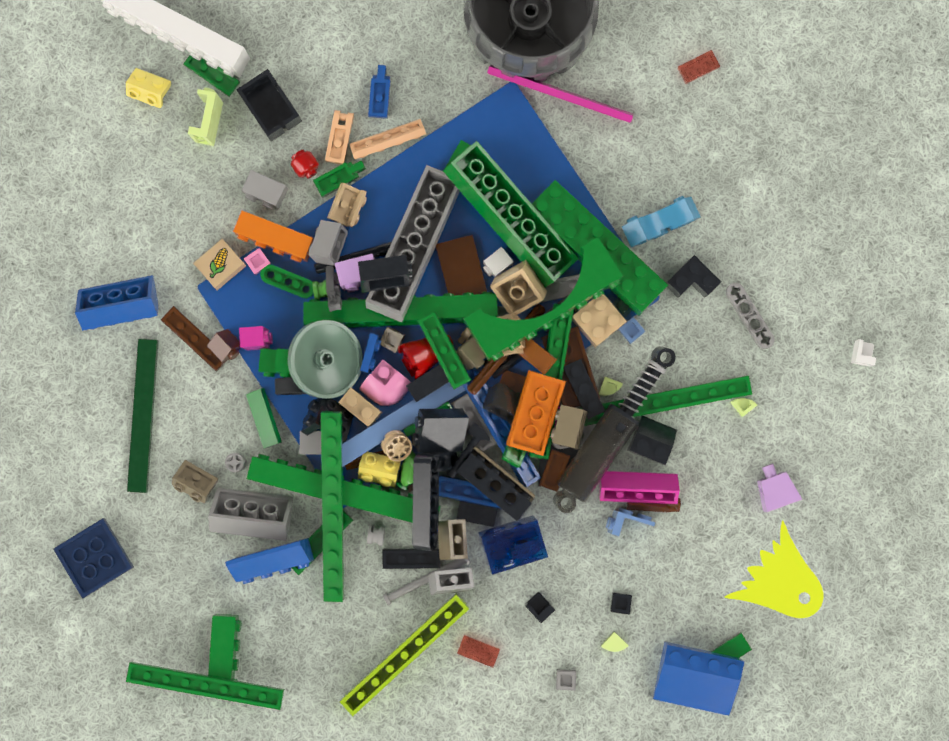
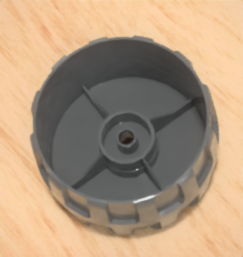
(530, 44)

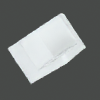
(863, 353)

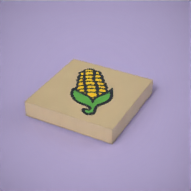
(219, 264)

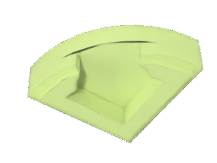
(609, 387)
(743, 405)
(614, 643)

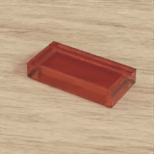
(698, 67)
(478, 651)

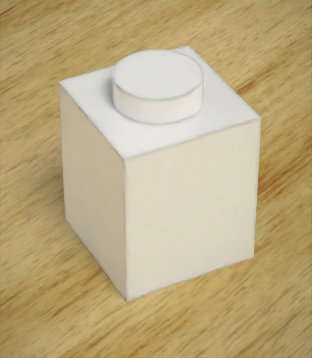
(497, 263)

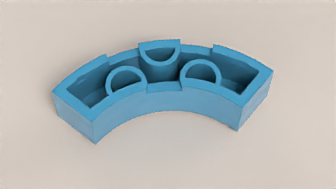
(657, 224)

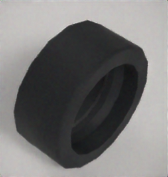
(287, 386)

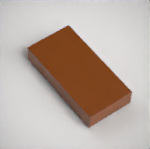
(537, 356)

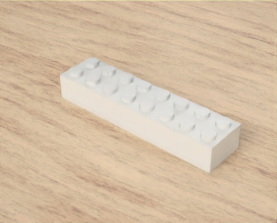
(182, 33)

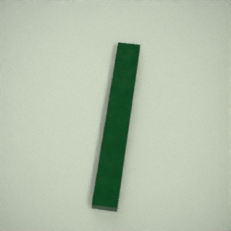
(142, 415)

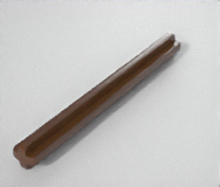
(488, 370)

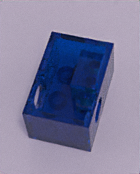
(513, 544)

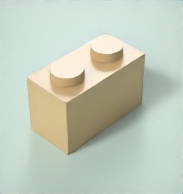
(360, 407)

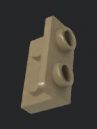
(194, 481)

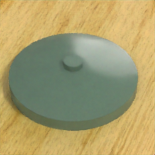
(325, 359)

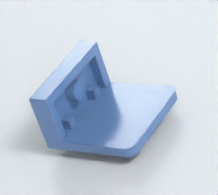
(615, 522)

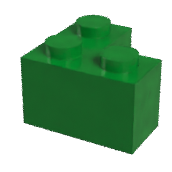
(274, 362)

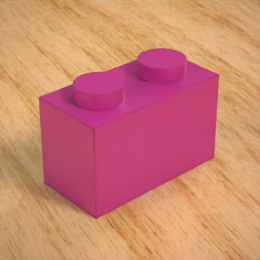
(255, 338)

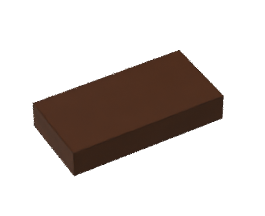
(554, 469)

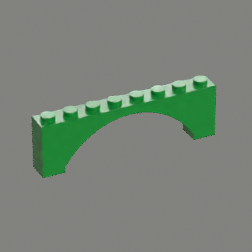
(498, 334)

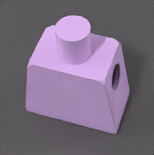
(776, 489)

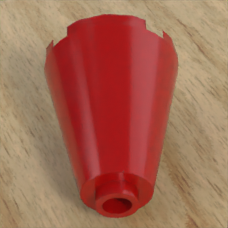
(418, 356)

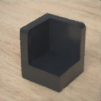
(539, 607)

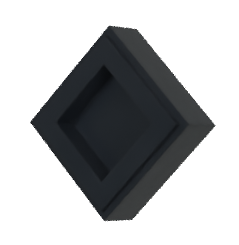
(621, 603)

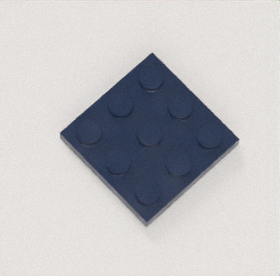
(93, 558)

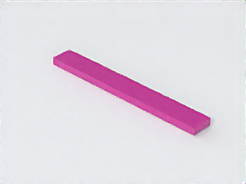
(564, 95)

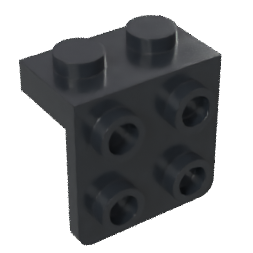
(313, 418)

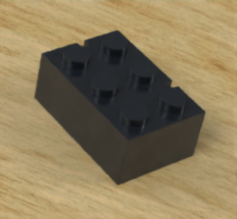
(269, 105)

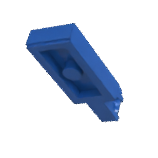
(379, 94)

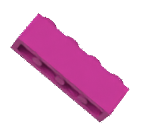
(639, 487)

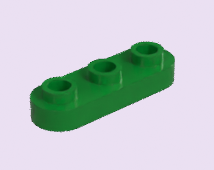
(280, 278)

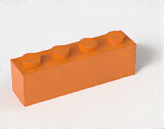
(274, 236)

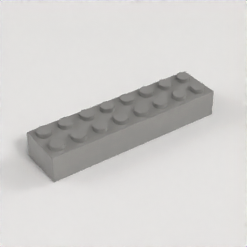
(417, 239)

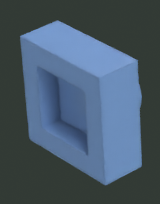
(631, 330)

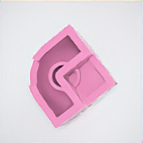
(385, 385)

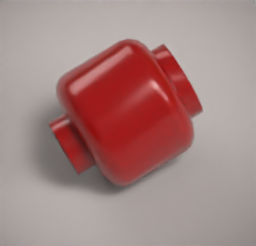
(304, 164)

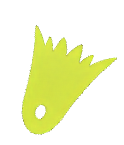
(782, 581)

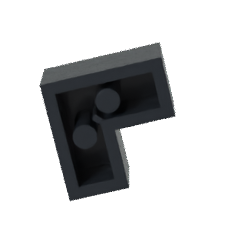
(693, 274)

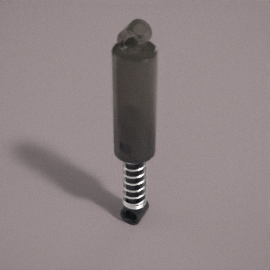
(608, 437)

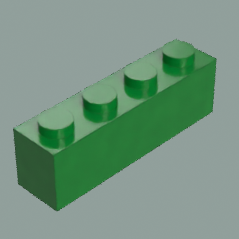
(224, 646)

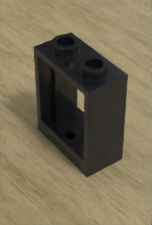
(385, 273)

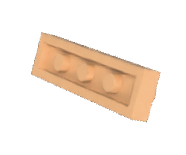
(387, 139)

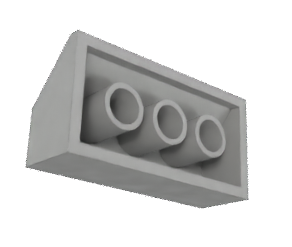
(250, 514)

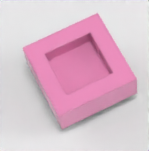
(257, 261)

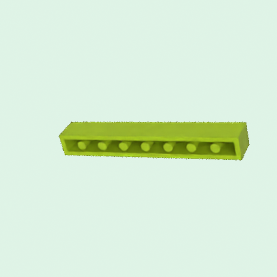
(404, 654)

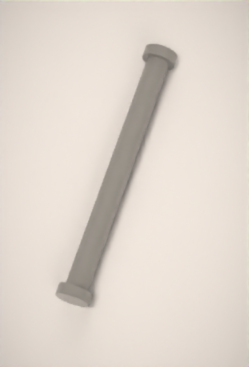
(422, 581)

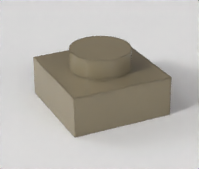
(391, 339)

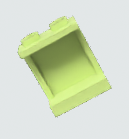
(211, 118)

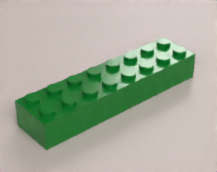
(510, 213)
(579, 226)

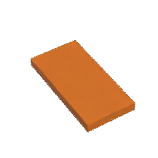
(535, 413)

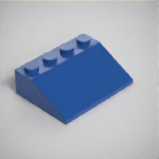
(698, 678)

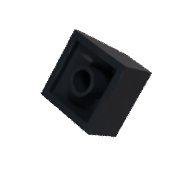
(653, 440)

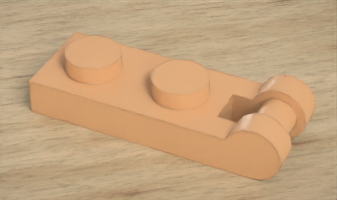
(339, 138)

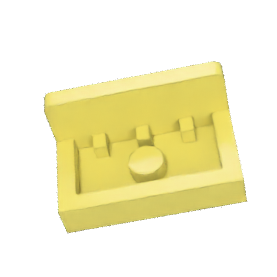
(147, 87)
(378, 469)

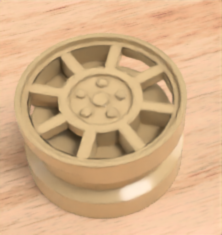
(395, 445)

